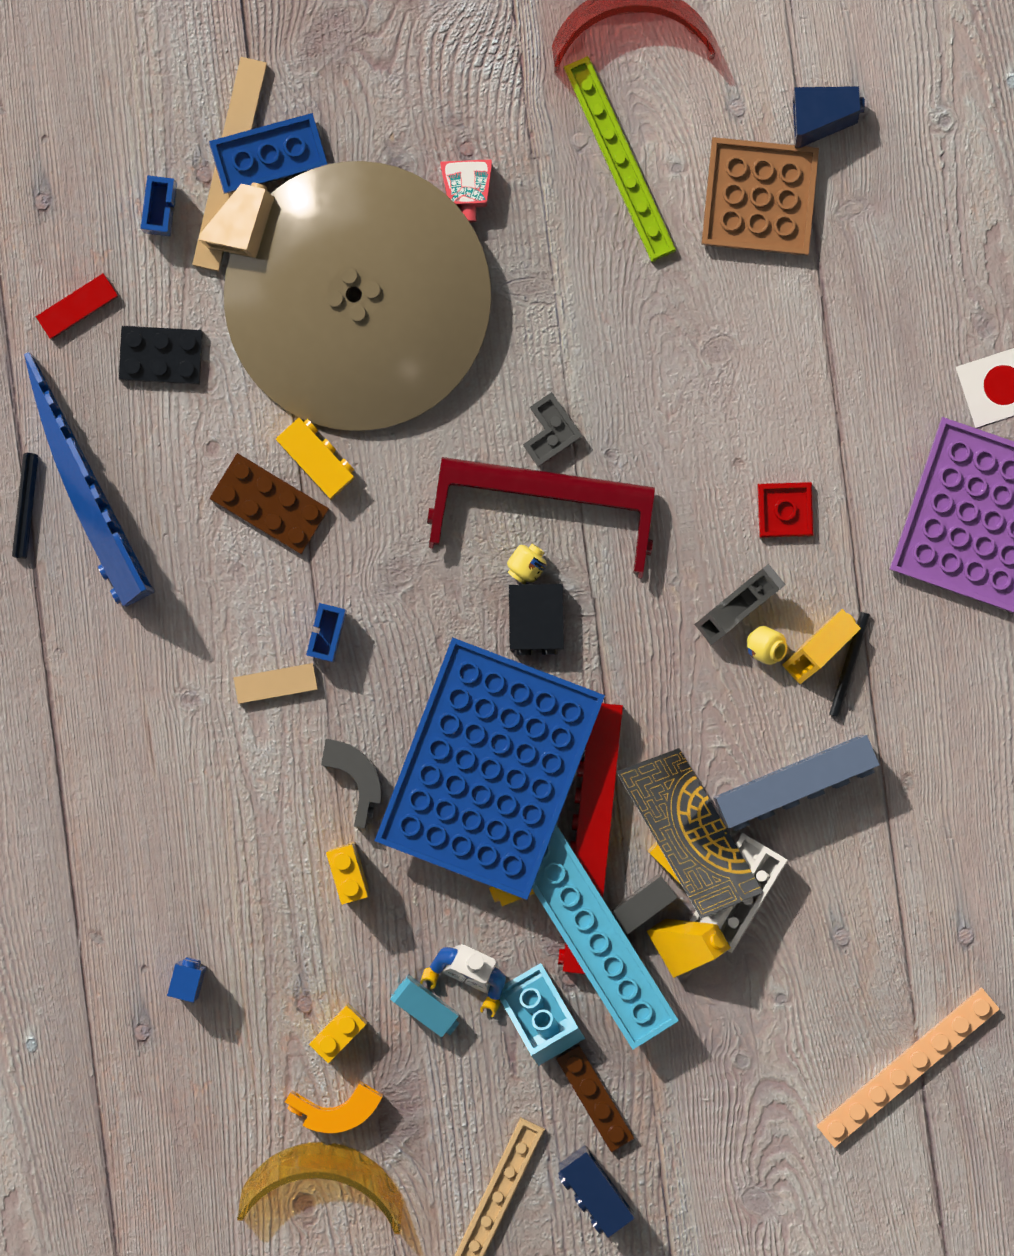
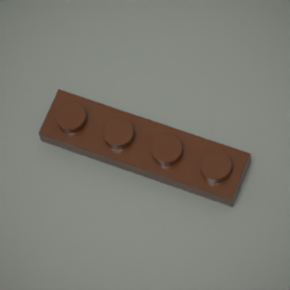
(595, 1098)

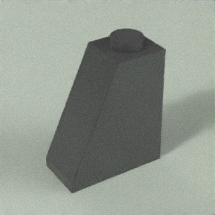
(643, 904)

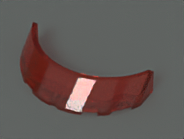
(596, 10)

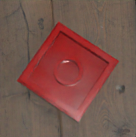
(785, 509)

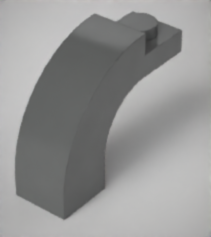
(739, 604)
(359, 766)

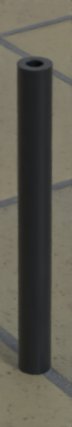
(849, 665)

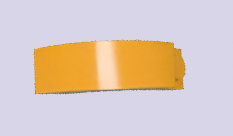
(338, 1118)

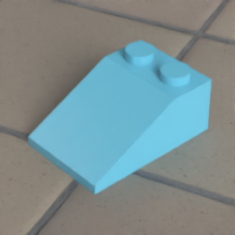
(540, 1014)

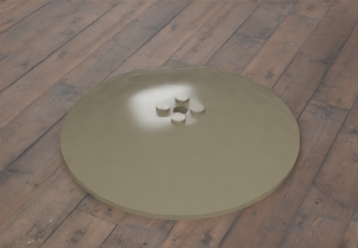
(418, 308)

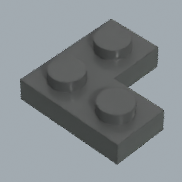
(558, 430)

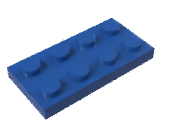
(268, 153)

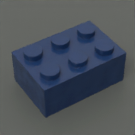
(595, 1192)

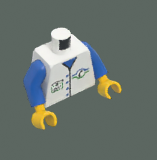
(469, 968)

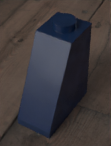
(824, 111)

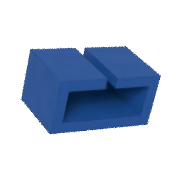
(156, 214)
(331, 622)
(187, 979)

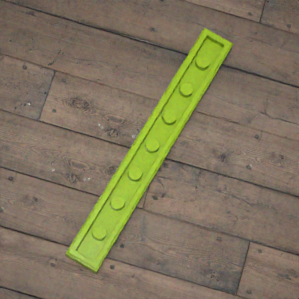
(619, 159)

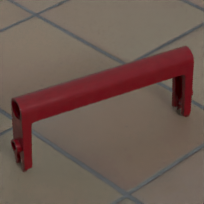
(549, 486)

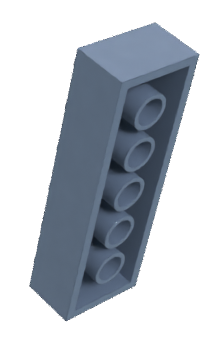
(795, 781)

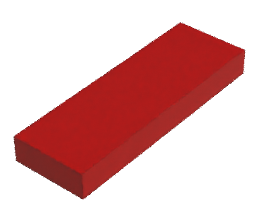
(77, 306)

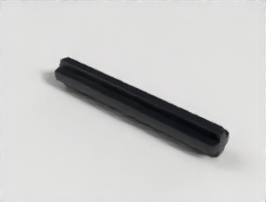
(25, 505)

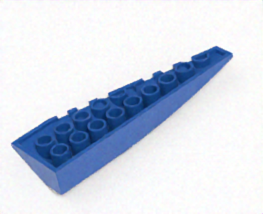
(88, 499)

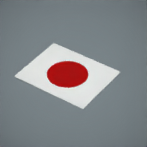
(989, 387)

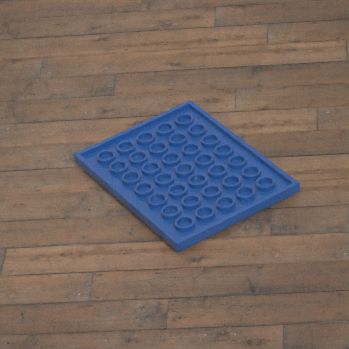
(489, 768)

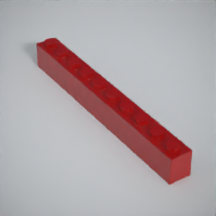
(595, 806)

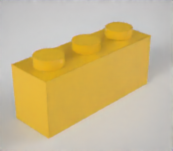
(316, 457)

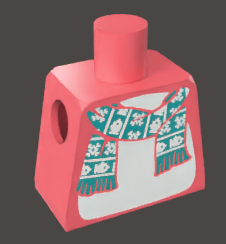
(467, 184)

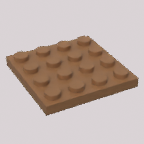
(760, 196)

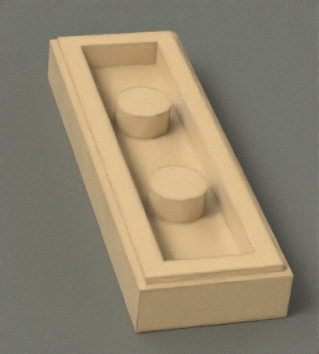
(275, 683)

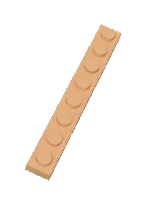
(907, 1067)

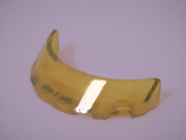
(327, 1162)

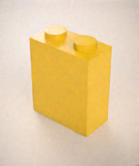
(348, 873)

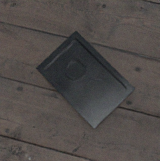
(160, 355)

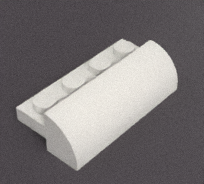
(766, 868)

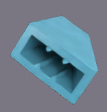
(425, 1006)

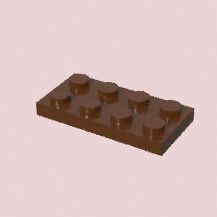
(269, 503)

